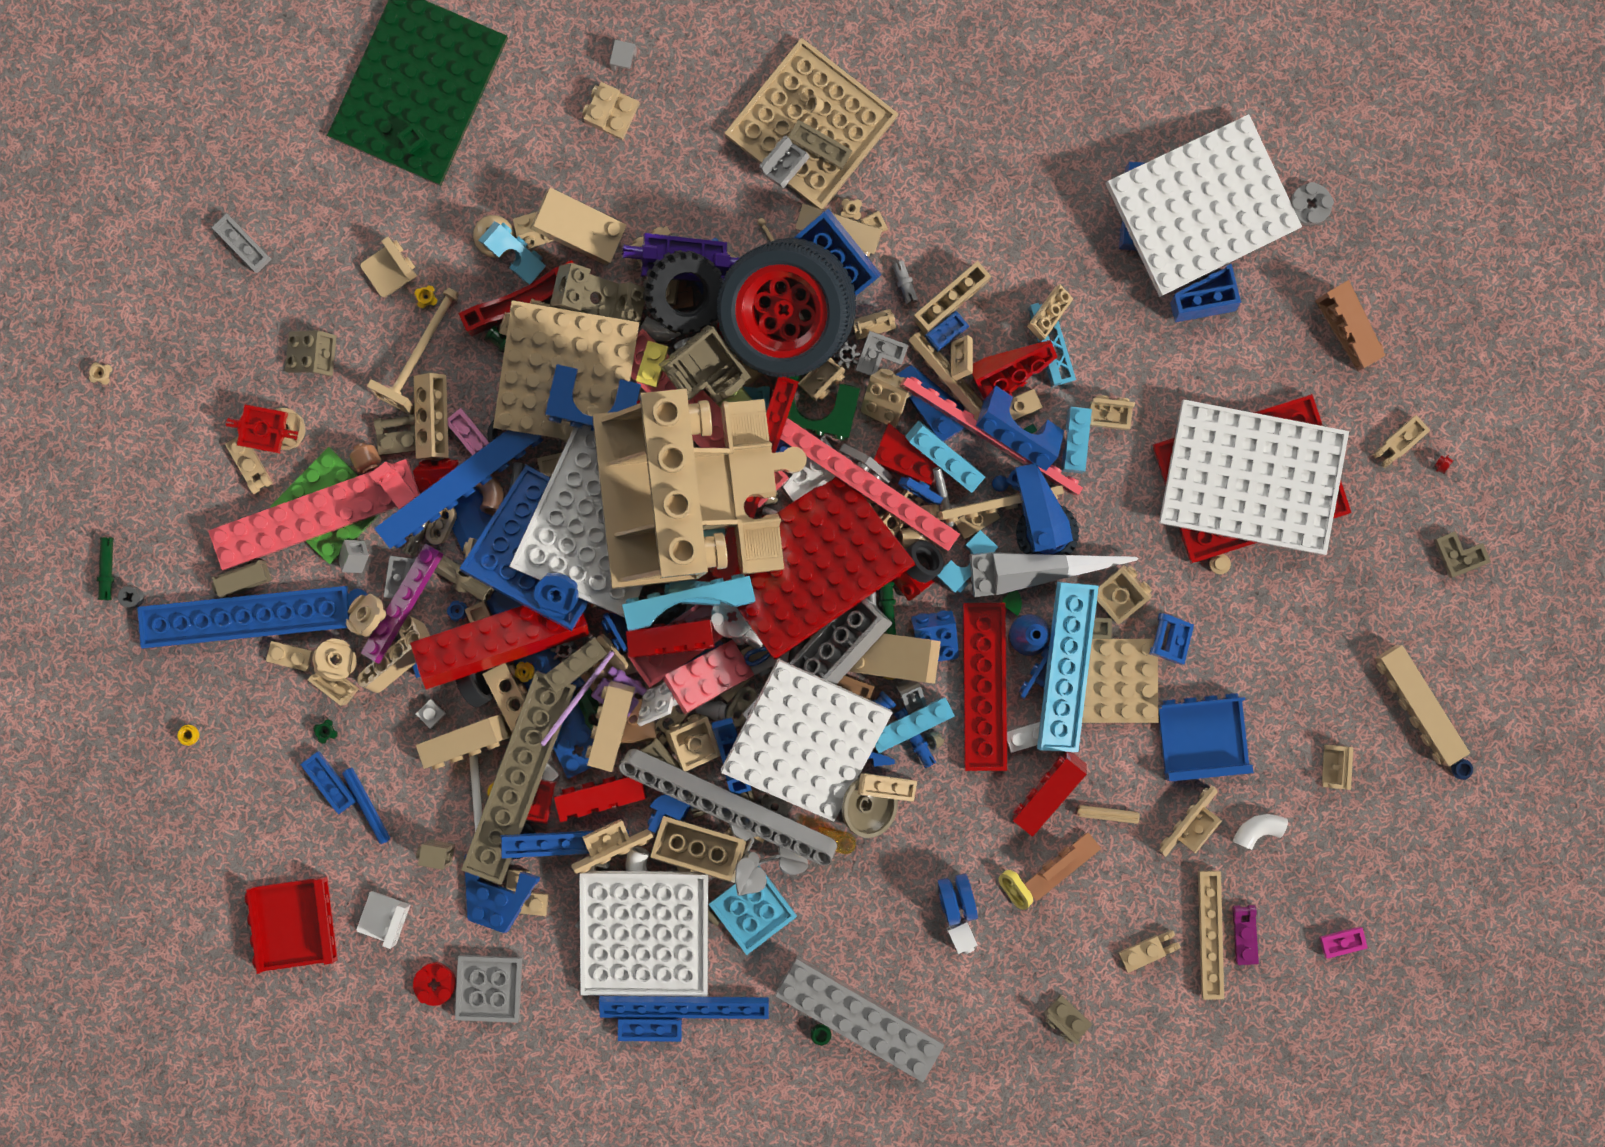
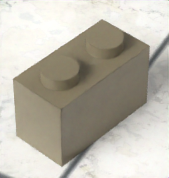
(435, 854)

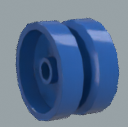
(957, 899)

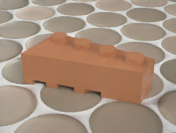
(1351, 325)

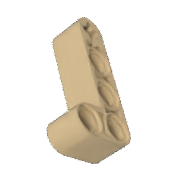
(396, 659)

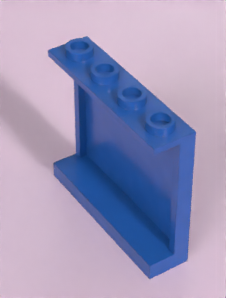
(1203, 738)

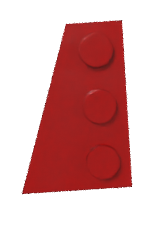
(903, 458)

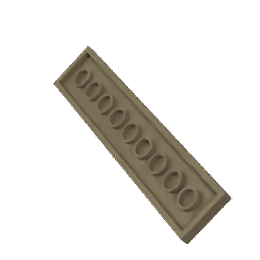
(517, 778)

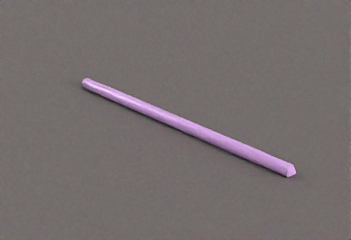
(577, 698)

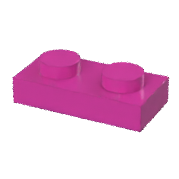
(1343, 942)

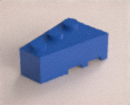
(1208, 297)

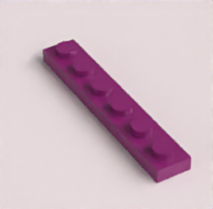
(402, 603)

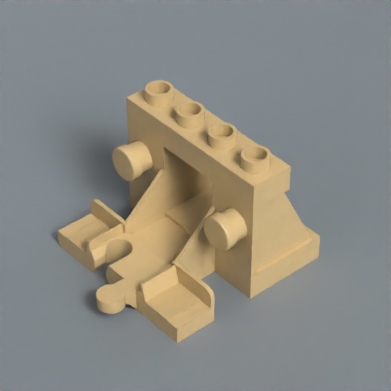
(666, 492)

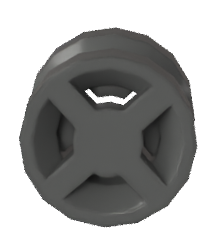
(135, 599)

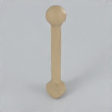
(761, 222)

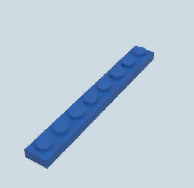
(684, 1007)

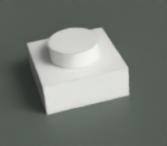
(430, 713)

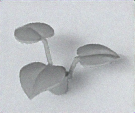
(752, 879)

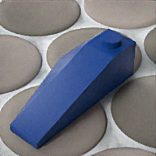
(934, 420)
(1043, 515)

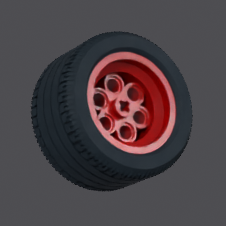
(744, 316)

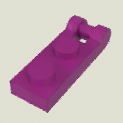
(1245, 935)

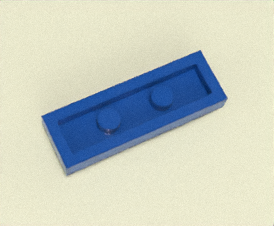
(328, 782)
(650, 1029)

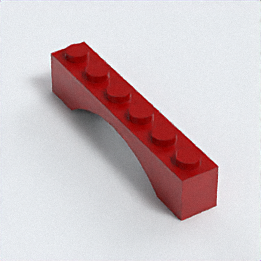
(491, 313)

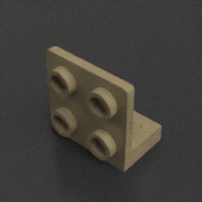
(310, 352)

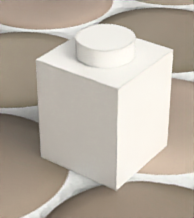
(962, 937)

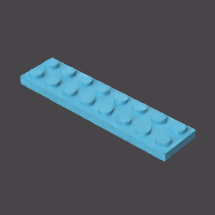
(1067, 667)

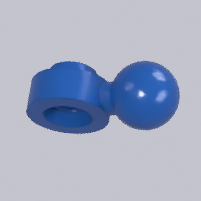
(1001, 483)

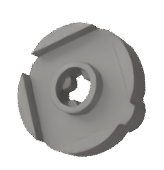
(1322, 200)

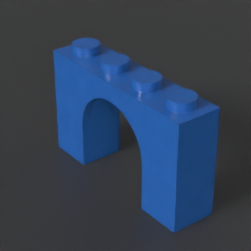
(561, 403)
(997, 421)

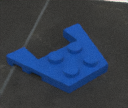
(496, 905)

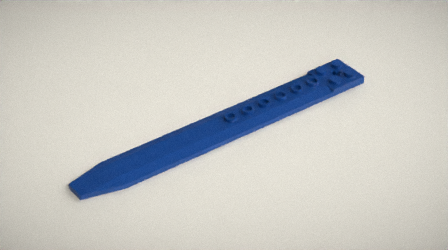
(470, 524)

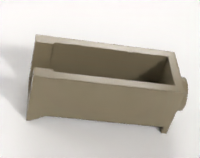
(241, 579)

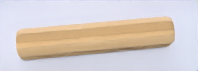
(1108, 814)

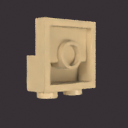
(610, 110)
(1123, 593)
(692, 742)

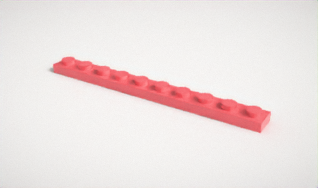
(967, 420)
(869, 485)

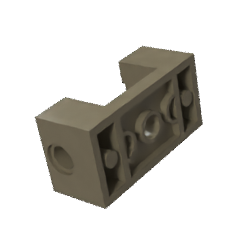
(576, 284)

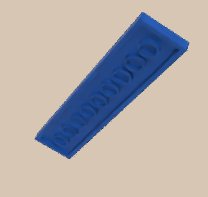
(243, 617)

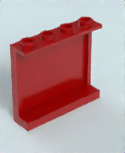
(291, 924)

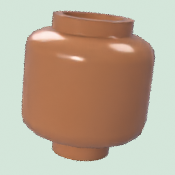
(365, 458)

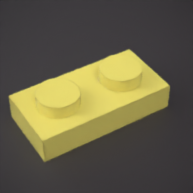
(649, 370)

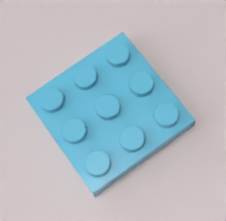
(753, 916)

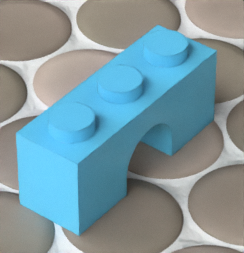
(526, 263)
(1077, 440)
(954, 576)

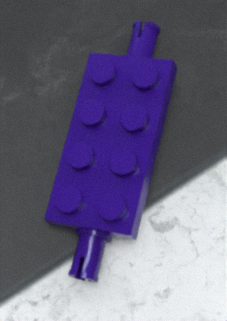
(657, 245)

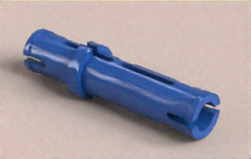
(919, 745)

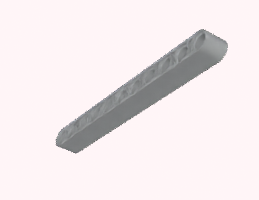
(728, 807)

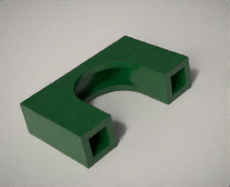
(838, 421)

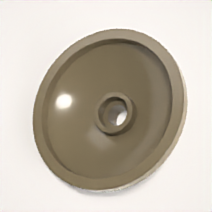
(871, 818)

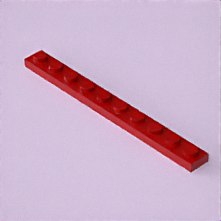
(776, 419)

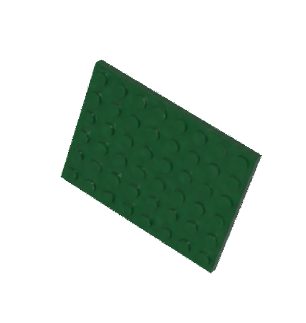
(422, 71)

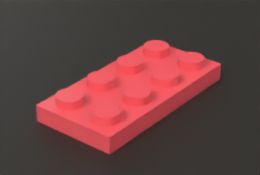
(708, 676)

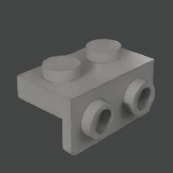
(783, 162)

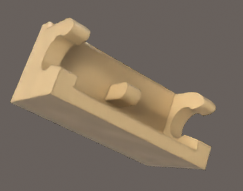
(339, 691)
(1337, 767)

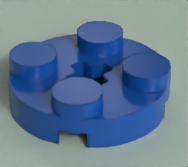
(561, 583)

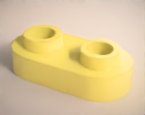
(1015, 889)

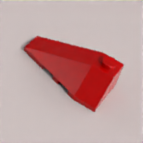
(1012, 367)

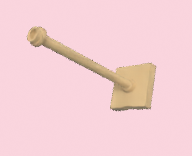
(393, 395)

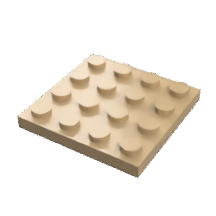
(1121, 682)

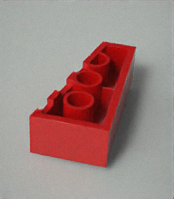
(1050, 792)
(598, 796)

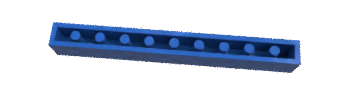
(454, 485)

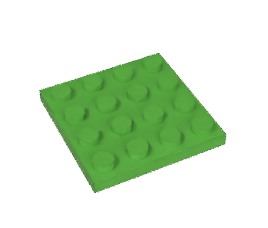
(323, 473)

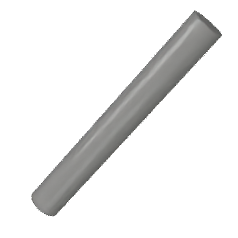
(942, 491)

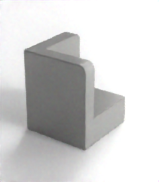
(622, 55)
(353, 556)

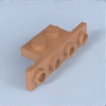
(1062, 866)

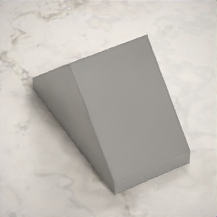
(911, 695)

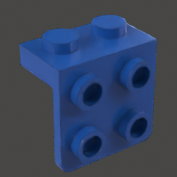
(617, 627)
(938, 627)

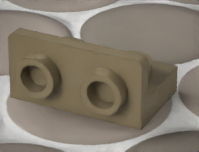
(1067, 1019)

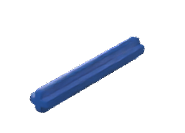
(366, 805)

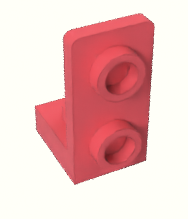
(393, 484)

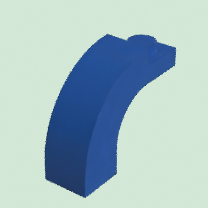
(726, 735)

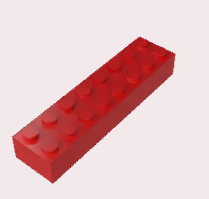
(488, 644)

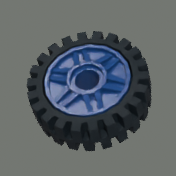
(1066, 549)

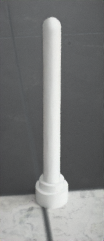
(476, 793)

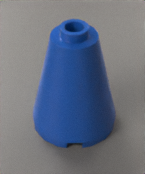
(1021, 635)

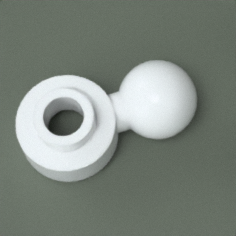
(749, 638)

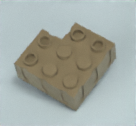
(707, 365)

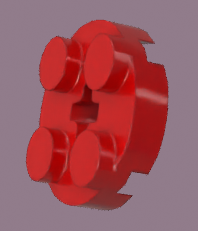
(426, 993)

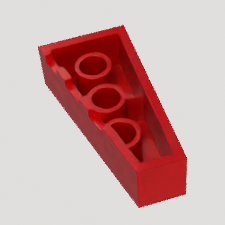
(671, 638)

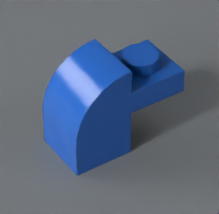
(667, 807)

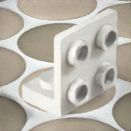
(656, 704)
(383, 918)

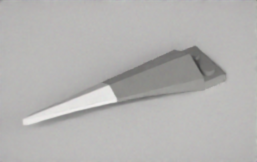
(1005, 572)

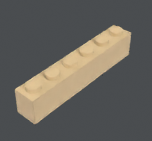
(1422, 706)

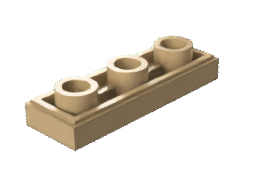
(1050, 312)

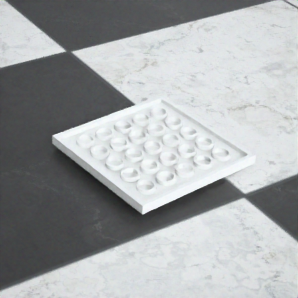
(806, 740)
(644, 933)

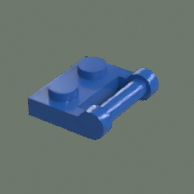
(1177, 640)

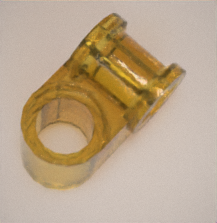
(839, 837)

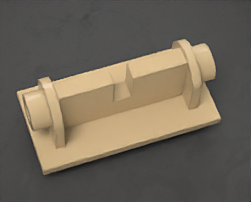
(876, 322)

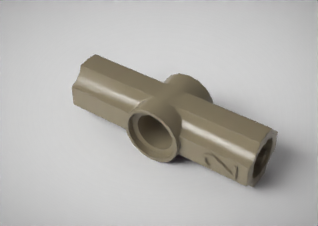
(462, 581)

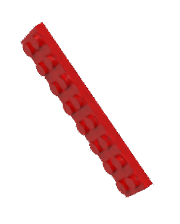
(984, 687)

